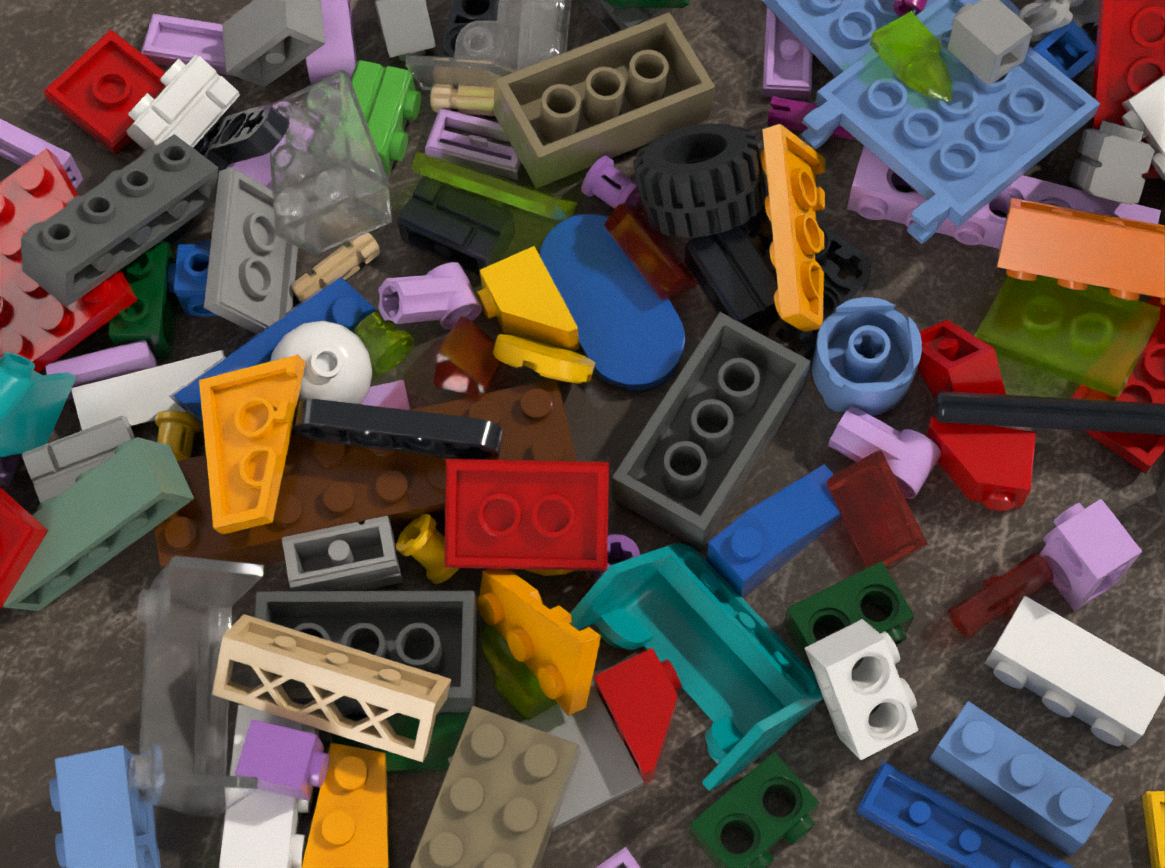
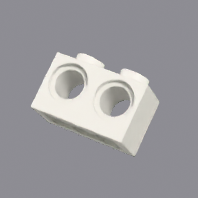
(854, 693)

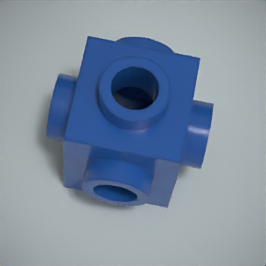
(189, 277)

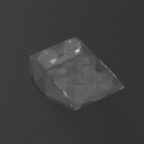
(327, 169)

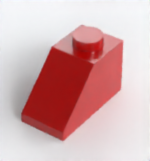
(958, 361)
(986, 461)
(641, 705)

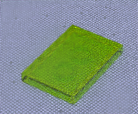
(493, 186)
(1069, 331)

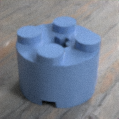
(891, 350)

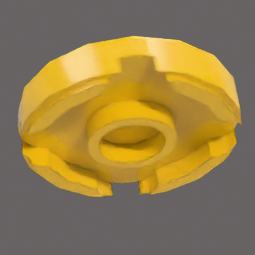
(544, 358)

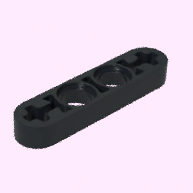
(398, 429)

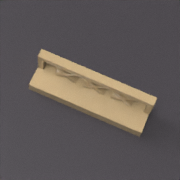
(331, 668)

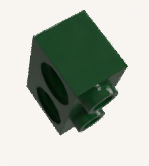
(155, 311)
(840, 607)
(744, 810)

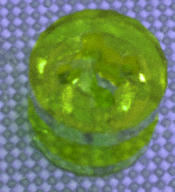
(384, 342)

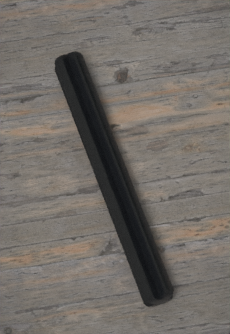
(1050, 412)

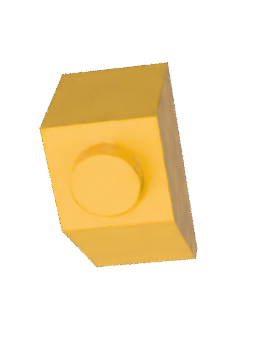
(527, 300)

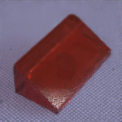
(649, 252)
(466, 360)
(876, 511)

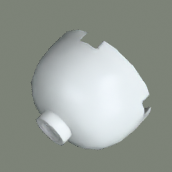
(335, 362)

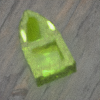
(914, 56)
(513, 677)

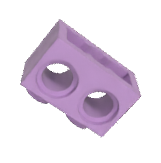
(1088, 552)

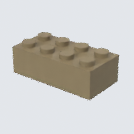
(602, 99)
(498, 796)

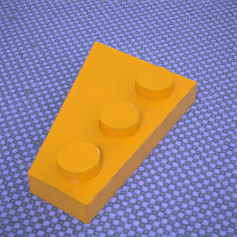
(248, 438)
(540, 637)

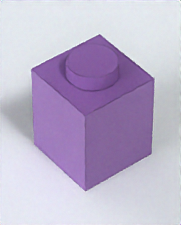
(283, 759)

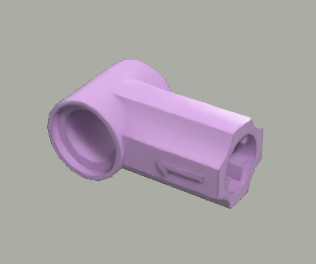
(438, 295)
(907, 452)

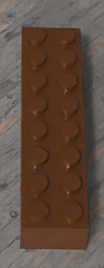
(349, 484)

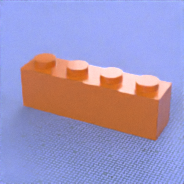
(1083, 249)

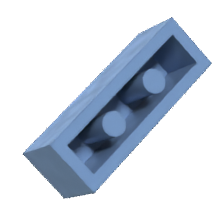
(1020, 779)

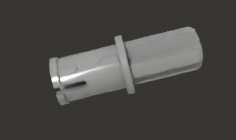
(1046, 17)

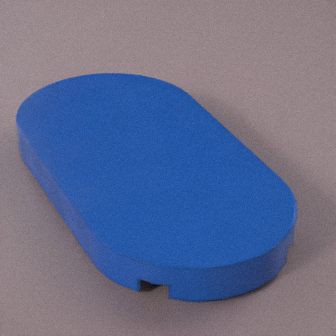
(616, 311)

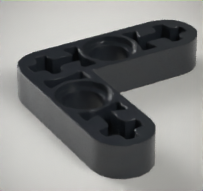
(239, 139)
(835, 289)

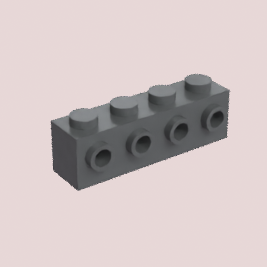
(118, 219)

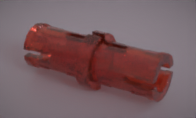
(1000, 595)

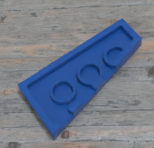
(332, 303)

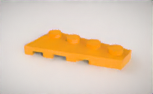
(792, 210)
(350, 812)

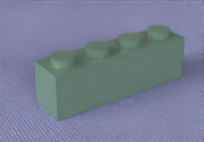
(100, 519)

